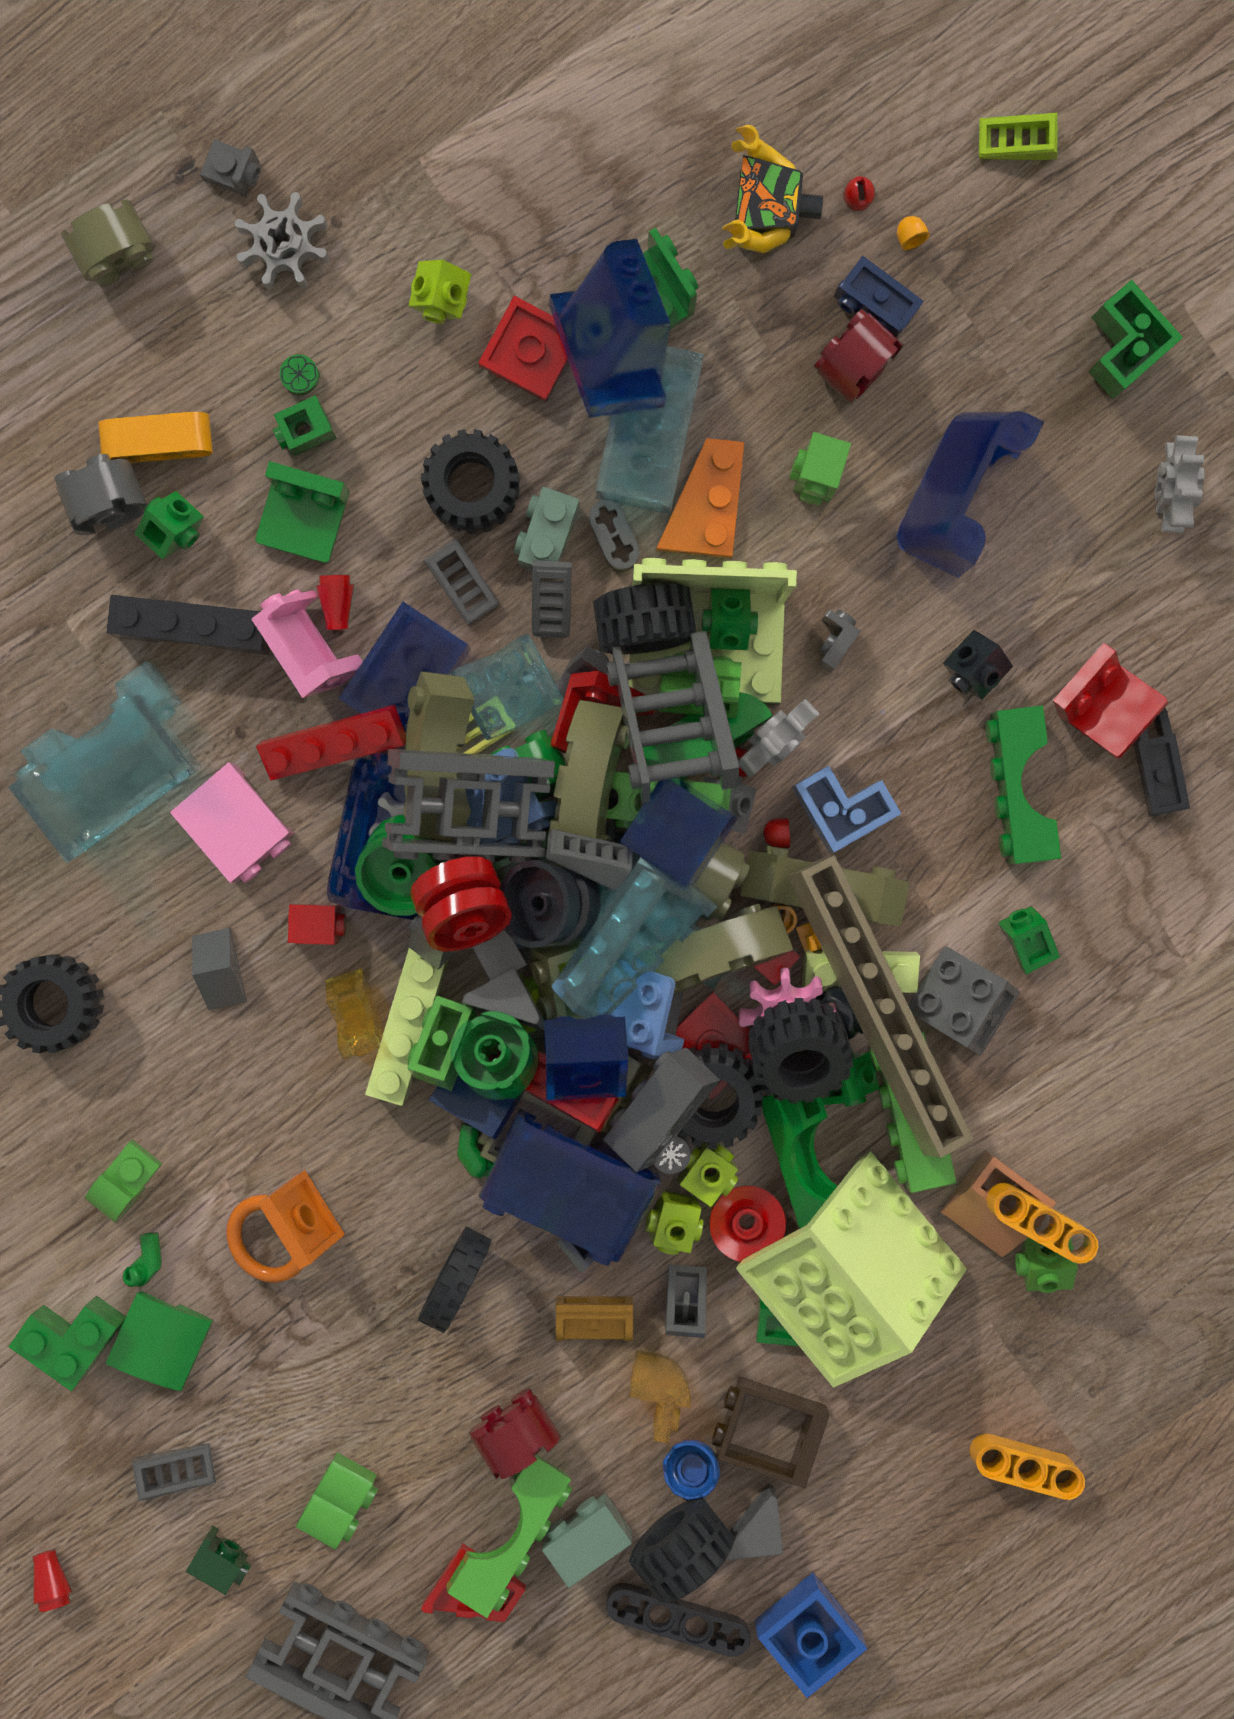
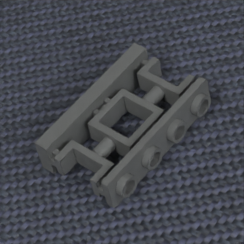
(470, 774)
(321, 1689)

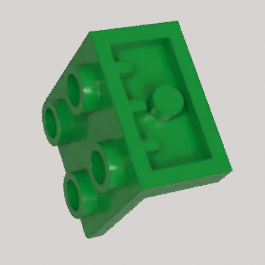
(674, 285)
(302, 513)

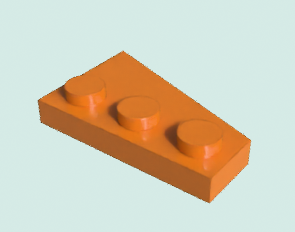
(708, 504)

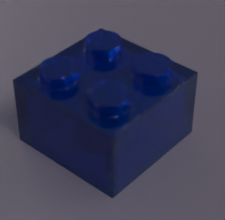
(679, 830)
(585, 1057)

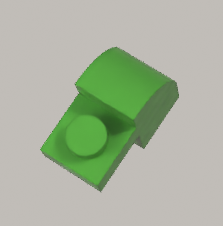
(123, 1181)

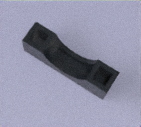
(184, 623)

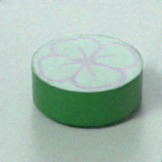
(299, 374)

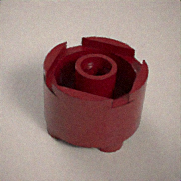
(858, 356)
(514, 1435)

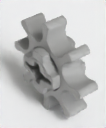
(274, 227)
(1179, 484)
(777, 738)

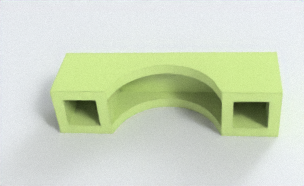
(414, 995)

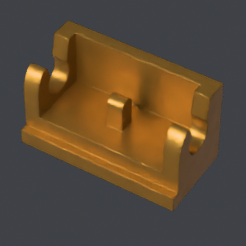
(594, 1317)

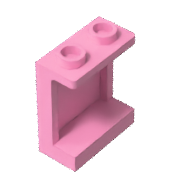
(300, 645)
(232, 824)

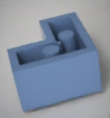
(841, 818)

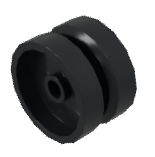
(549, 904)

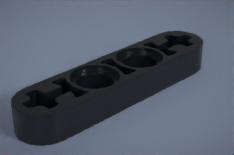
(675, 1627)

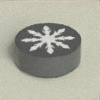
(674, 1157)

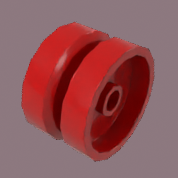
(460, 904)

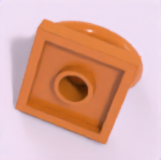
(299, 1221)

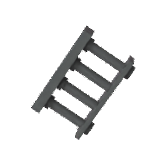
(704, 693)

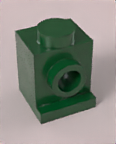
(219, 1562)

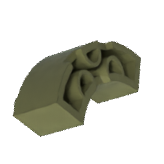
(438, 723)
(589, 769)
(878, 894)
(726, 948)

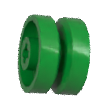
(388, 879)

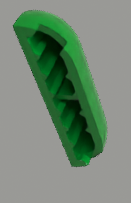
(750, 715)

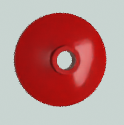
(739, 1241)

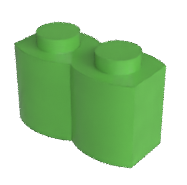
(337, 1500)

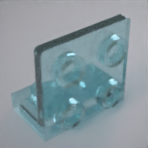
(510, 687)

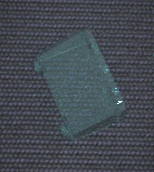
(104, 777)

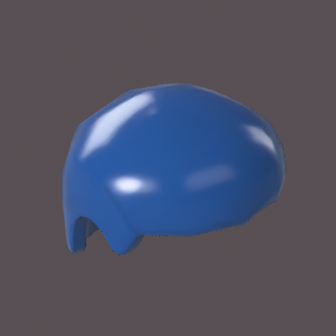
(691, 1469)

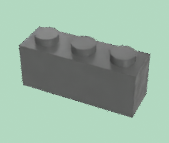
(660, 1108)

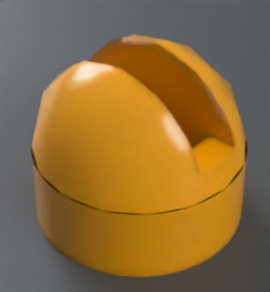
(912, 232)
(788, 917)

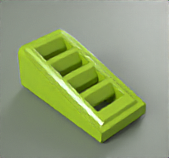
(1019, 123)

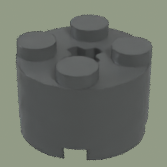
(100, 494)

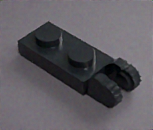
(1161, 769)

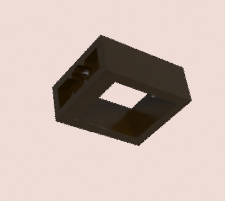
(807, 1446)

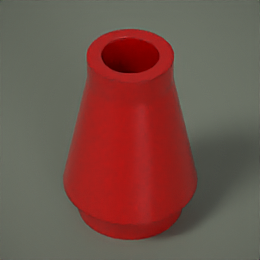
(335, 599)
(50, 1583)

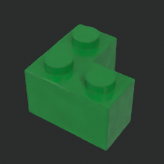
(1139, 338)
(68, 1349)

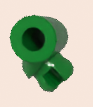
(470, 1155)
(147, 1264)

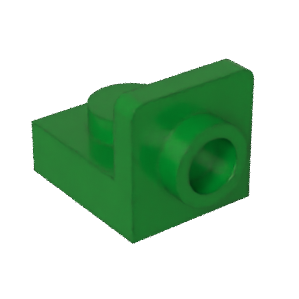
(1030, 939)

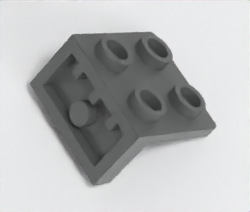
(963, 1000)

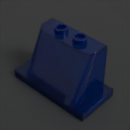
(615, 333)

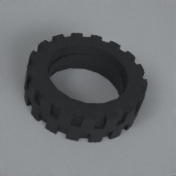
(455, 1280)

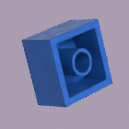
(810, 1635)

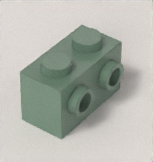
(550, 528)
(586, 1539)

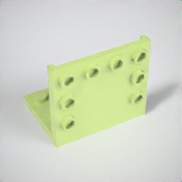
(768, 592)
(858, 1276)

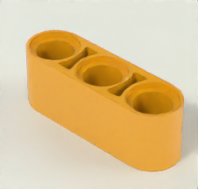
(156, 437)
(1058, 1232)
(1039, 1479)

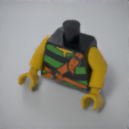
(767, 197)

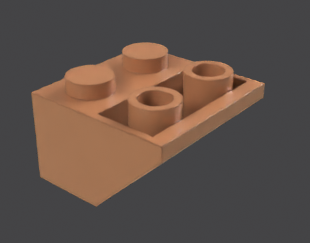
(970, 1210)

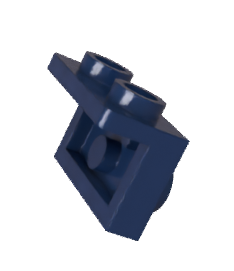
(878, 294)

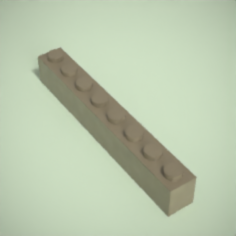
(880, 1007)

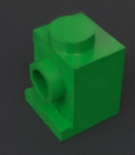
(304, 413)

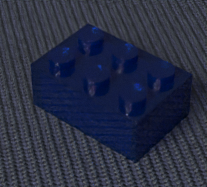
(395, 662)

